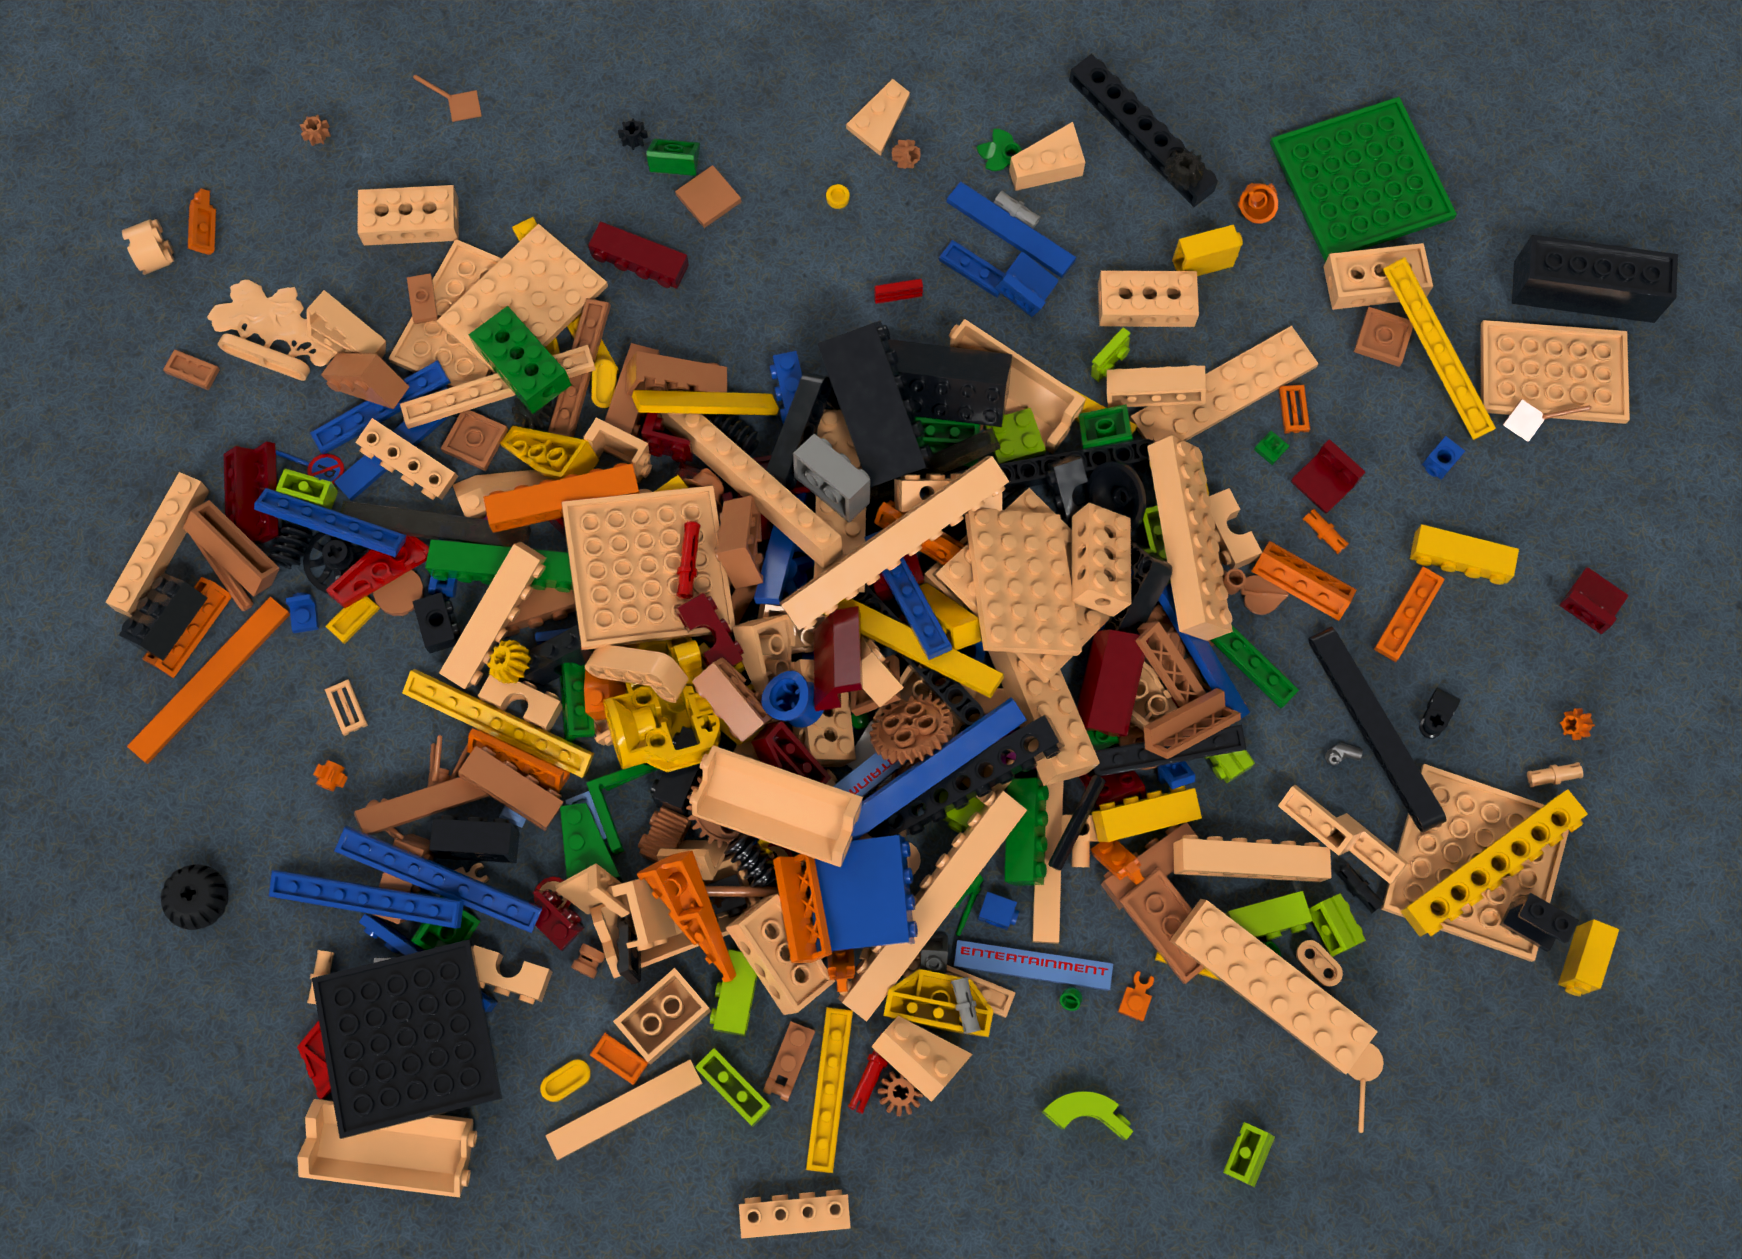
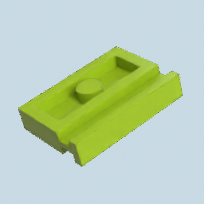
(1116, 349)

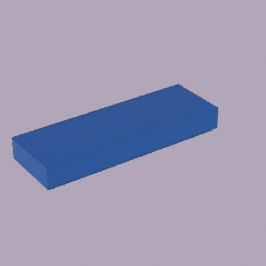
(972, 267)

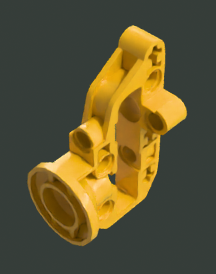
(640, 726)

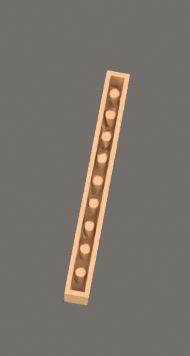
(749, 479)
(894, 542)
(935, 900)

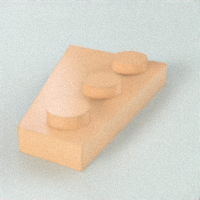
(878, 117)

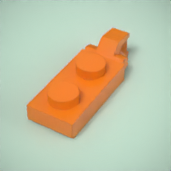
(201, 223)
(1118, 860)
(841, 968)

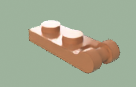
(789, 1060)

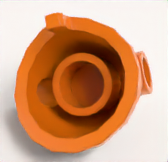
(1259, 202)

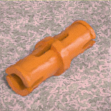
(1325, 531)

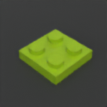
(1018, 437)

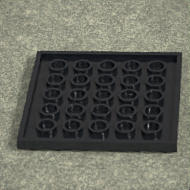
(406, 1039)

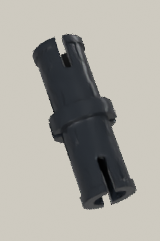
(1360, 888)

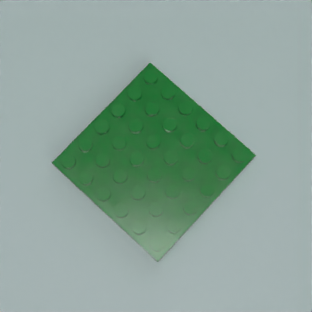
(1362, 178)

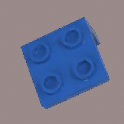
(1026, 284)

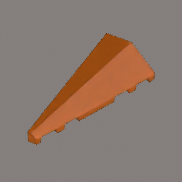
(682, 890)

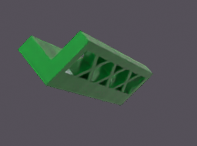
(575, 720)

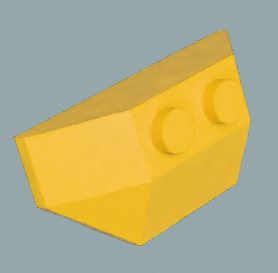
(930, 1001)

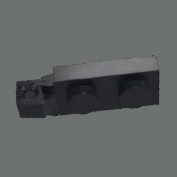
(629, 959)

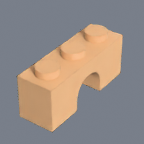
(1235, 548)
(541, 710)
(528, 983)

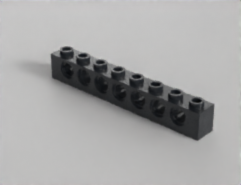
(1098, 94)
(995, 755)

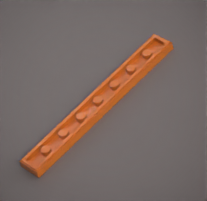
(208, 680)

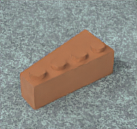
(667, 373)

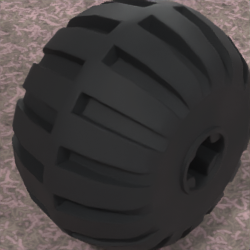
(206, 904)

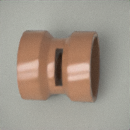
(584, 966)

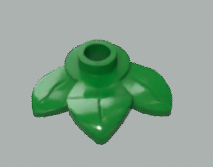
(997, 151)

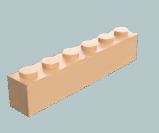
(157, 544)
(493, 615)
(1251, 860)

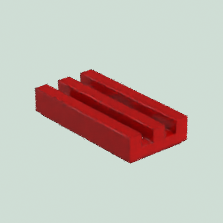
(898, 291)

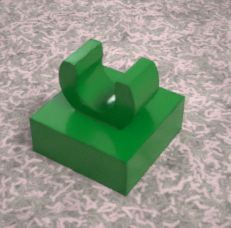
(1271, 447)

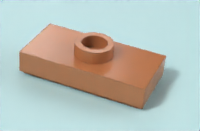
(422, 298)
(191, 369)

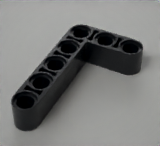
(804, 415)
(1147, 585)

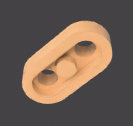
(1319, 962)

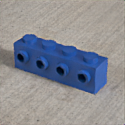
(788, 375)

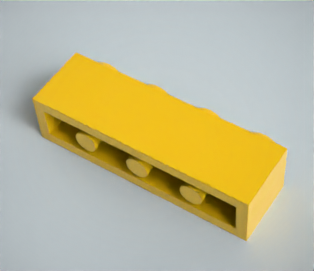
(1464, 554)
(958, 623)
(1146, 814)

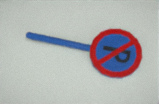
(322, 467)

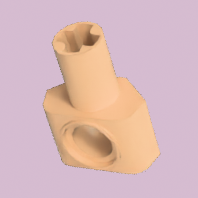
(1081, 848)

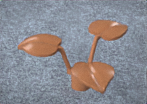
(1260, 595)

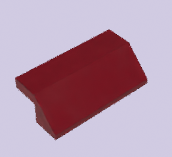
(245, 478)
(837, 657)
(1111, 682)

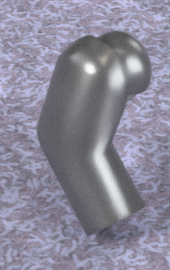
(1342, 751)

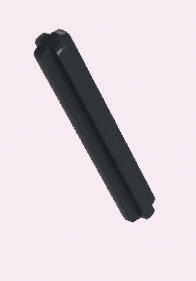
(1077, 822)

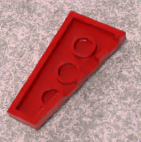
(376, 571)

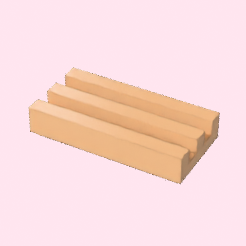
(354, 726)

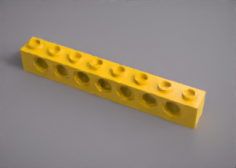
(1563, 806)

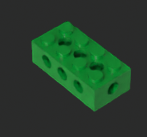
(520, 359)

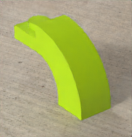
(1088, 1104)

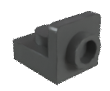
(935, 954)

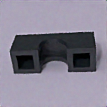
(1065, 476)
(548, 656)

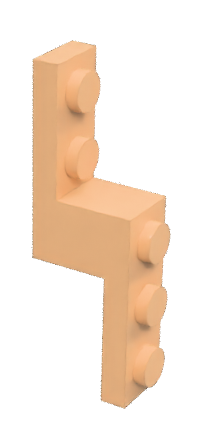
(1343, 834)

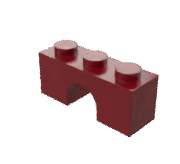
(701, 613)

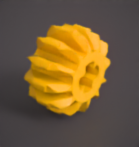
(509, 661)

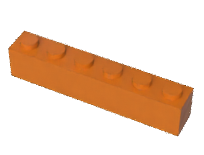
(544, 501)

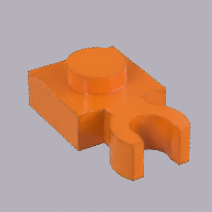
(1135, 1000)

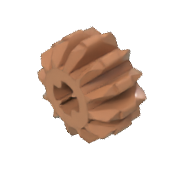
(897, 1102)

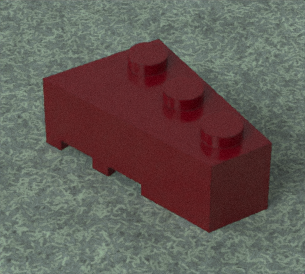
(782, 749)

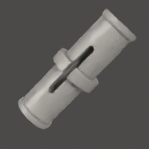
(1017, 209)
(965, 1005)

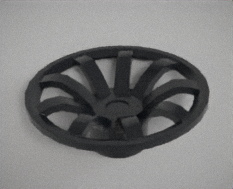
(336, 556)

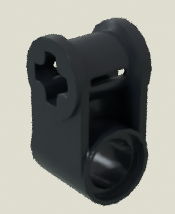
(1440, 710)

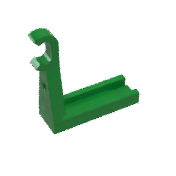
(610, 782)

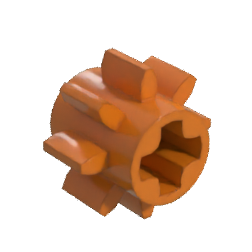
(1577, 724)
(330, 775)

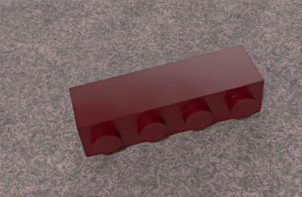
(638, 255)

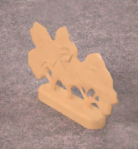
(272, 320)

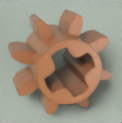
(315, 130)
(906, 154)

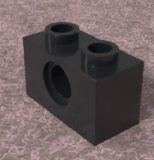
(427, 611)

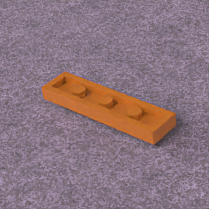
(1409, 614)

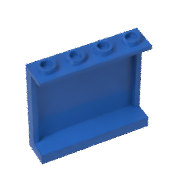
(869, 895)

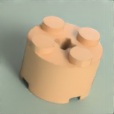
(148, 246)

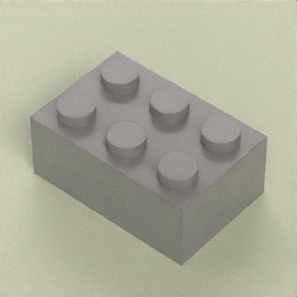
(832, 477)

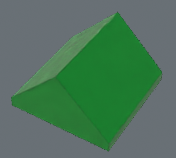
(673, 157)
(1105, 427)
(434, 936)

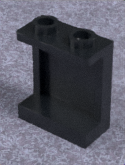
(1538, 921)

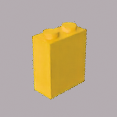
(1208, 251)
(1588, 957)

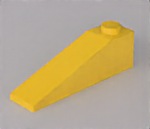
(550, 453)

